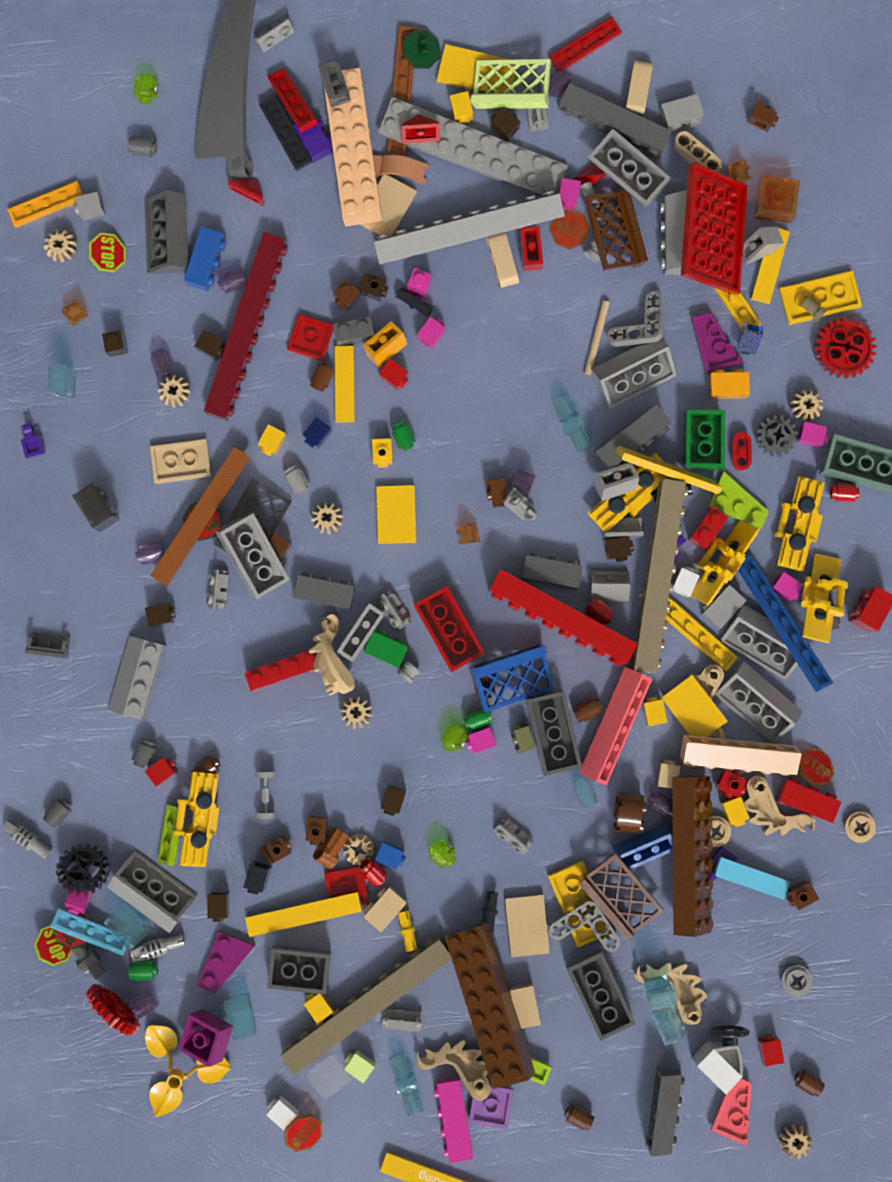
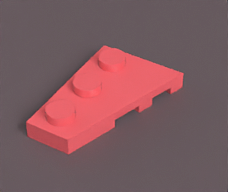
(733, 1113)

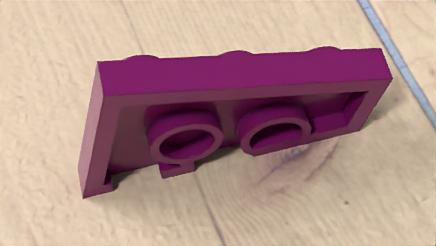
(713, 345)
(223, 960)

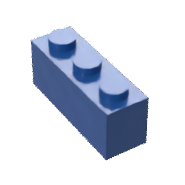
(205, 259)
(645, 847)

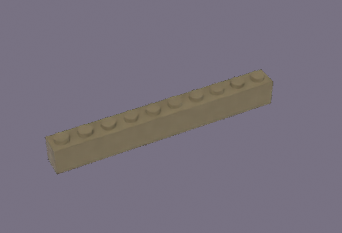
(658, 575)
(366, 1006)

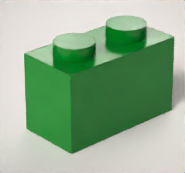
(386, 649)

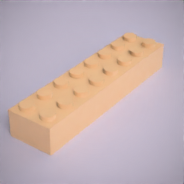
(354, 154)

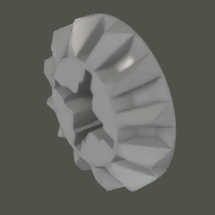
(806, 980)

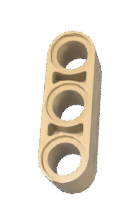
(639, 87)
(694, 145)
(502, 259)

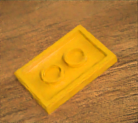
(396, 514)
(694, 708)

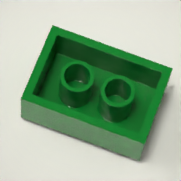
(704, 440)

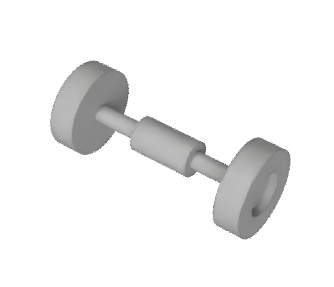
(265, 795)

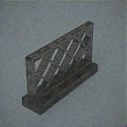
(245, 502)

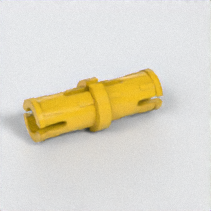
(407, 930)

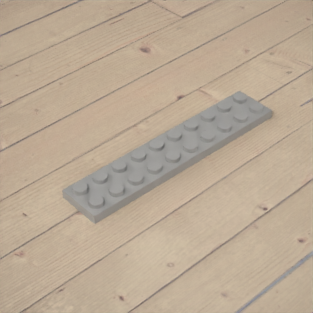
(478, 151)

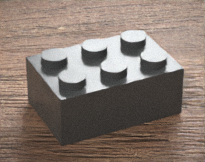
(299, 969)

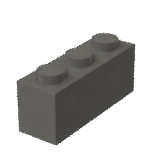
(552, 571)
(324, 591)

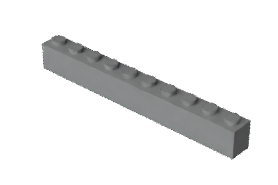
(469, 228)

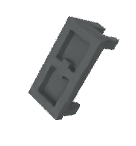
(334, 83)
(48, 645)

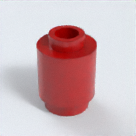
(844, 492)
(599, 611)
(372, 872)

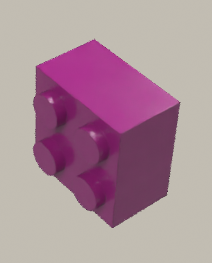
(205, 1037)

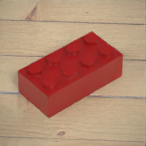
(449, 629)

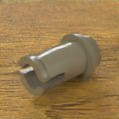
(814, 309)

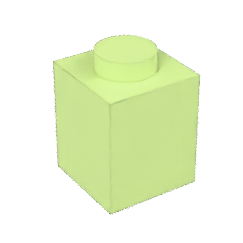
(359, 1065)

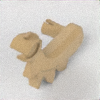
(334, 674)
(710, 681)
(767, 813)
(688, 995)
(471, 1071)

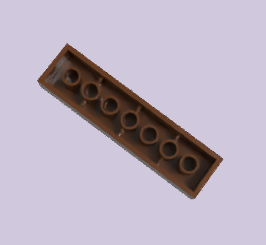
(692, 856)
(490, 1005)

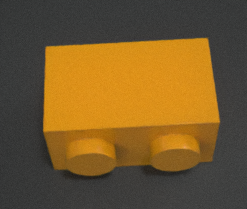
(385, 344)
(728, 384)

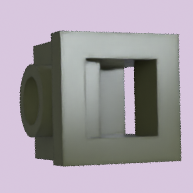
(522, 738)

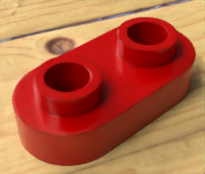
(743, 452)

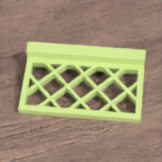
(511, 100)

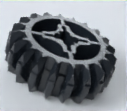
(71, 878)

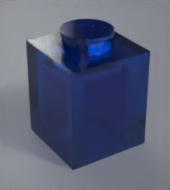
(750, 338)
(316, 433)

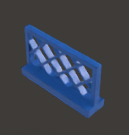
(512, 661)

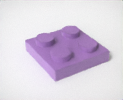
(493, 1110)

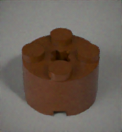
(628, 812)

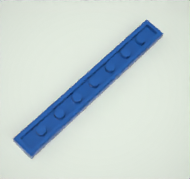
(784, 624)

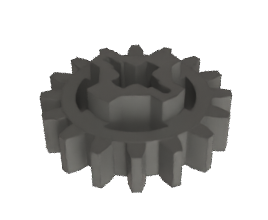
(784, 437)

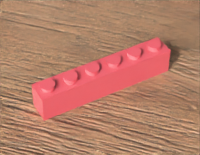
(615, 726)

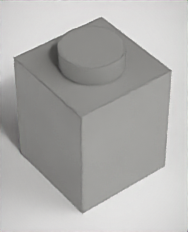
(89, 206)

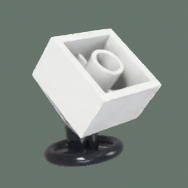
(722, 1059)

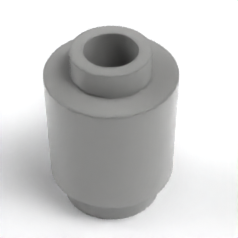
(296, 480)

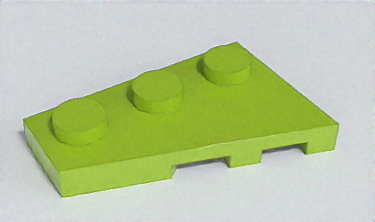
(738, 503)

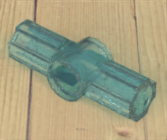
(572, 423)
(406, 1084)

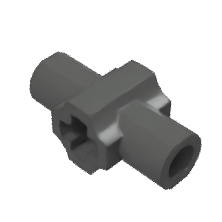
(88, 961)

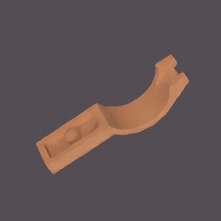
(400, 166)

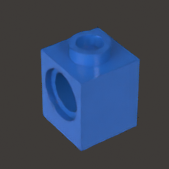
(390, 855)

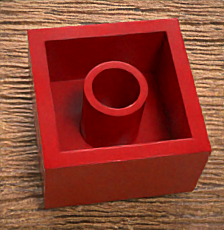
(871, 609)

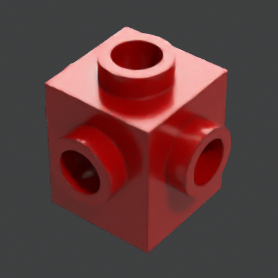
(725, 780)

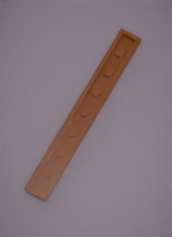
(402, 84)
(200, 516)

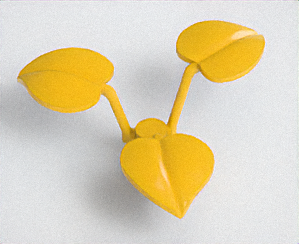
(168, 1095)

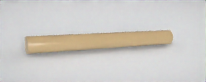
(596, 338)

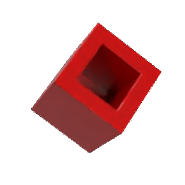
(394, 375)
(161, 771)
(770, 1050)

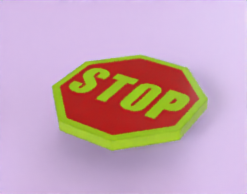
(107, 252)
(48, 949)

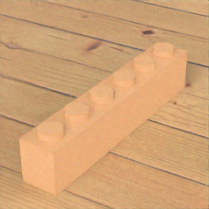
(740, 755)

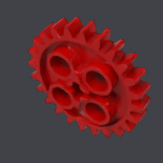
(847, 331)
(112, 1009)

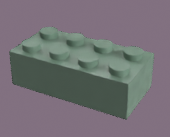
(858, 463)

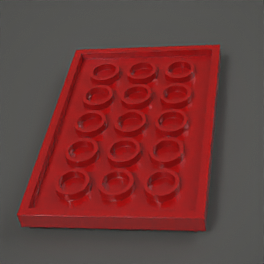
(714, 229)

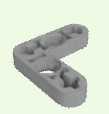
(644, 329)
(591, 919)

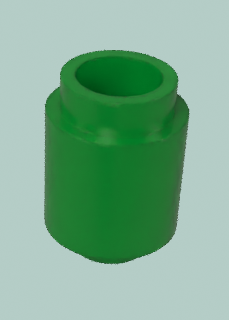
(403, 436)
(477, 719)
(143, 970)

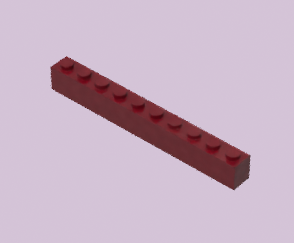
(245, 326)

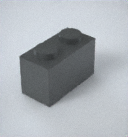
(353, 331)

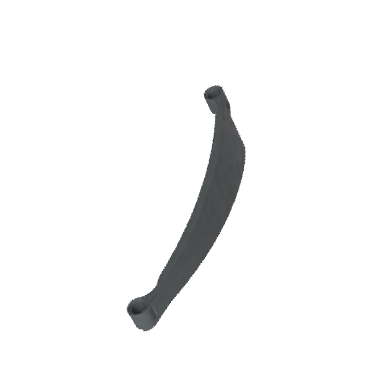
(223, 103)

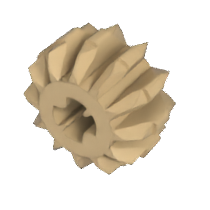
(60, 253)
(180, 388)
(812, 401)
(329, 511)
(351, 716)
(802, 1144)

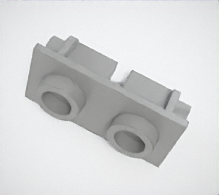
(280, 30)
(537, 117)
(520, 505)
(217, 582)
(388, 604)
(520, 842)
(402, 1020)

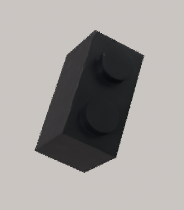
(257, 877)

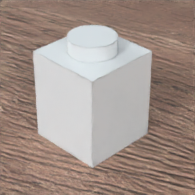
(685, 581)
(281, 1112)

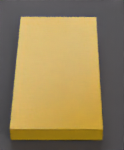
(459, 69)
(834, 293)
(570, 895)

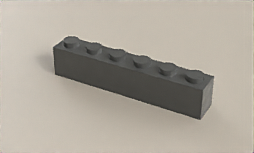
(608, 116)

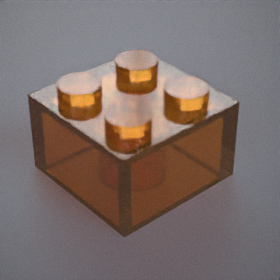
(776, 199)

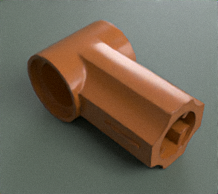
(328, 852)

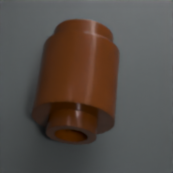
(321, 376)
(587, 709)
(208, 765)
(809, 1082)
(579, 1117)

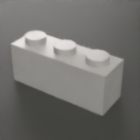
(360, 632)

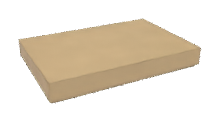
(395, 202)
(180, 461)
(527, 925)

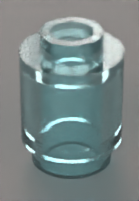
(585, 791)

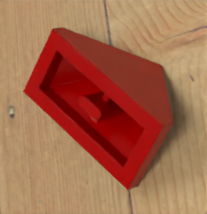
(420, 130)
(591, 174)
(248, 188)

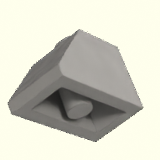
(761, 243)

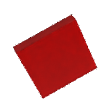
(310, 337)
(346, 881)

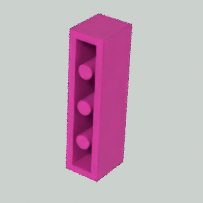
(454, 1119)

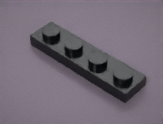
(285, 133)

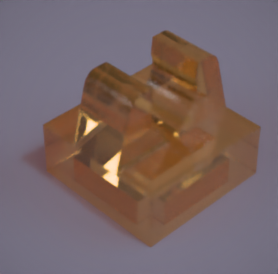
(739, 171)
(74, 312)
(470, 534)

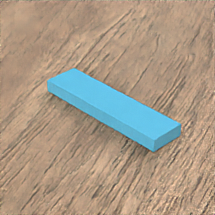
(751, 878)
(87, 931)

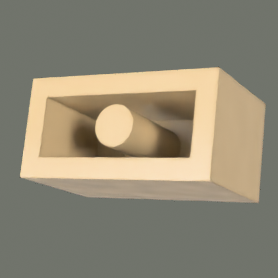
(385, 908)
(525, 1005)

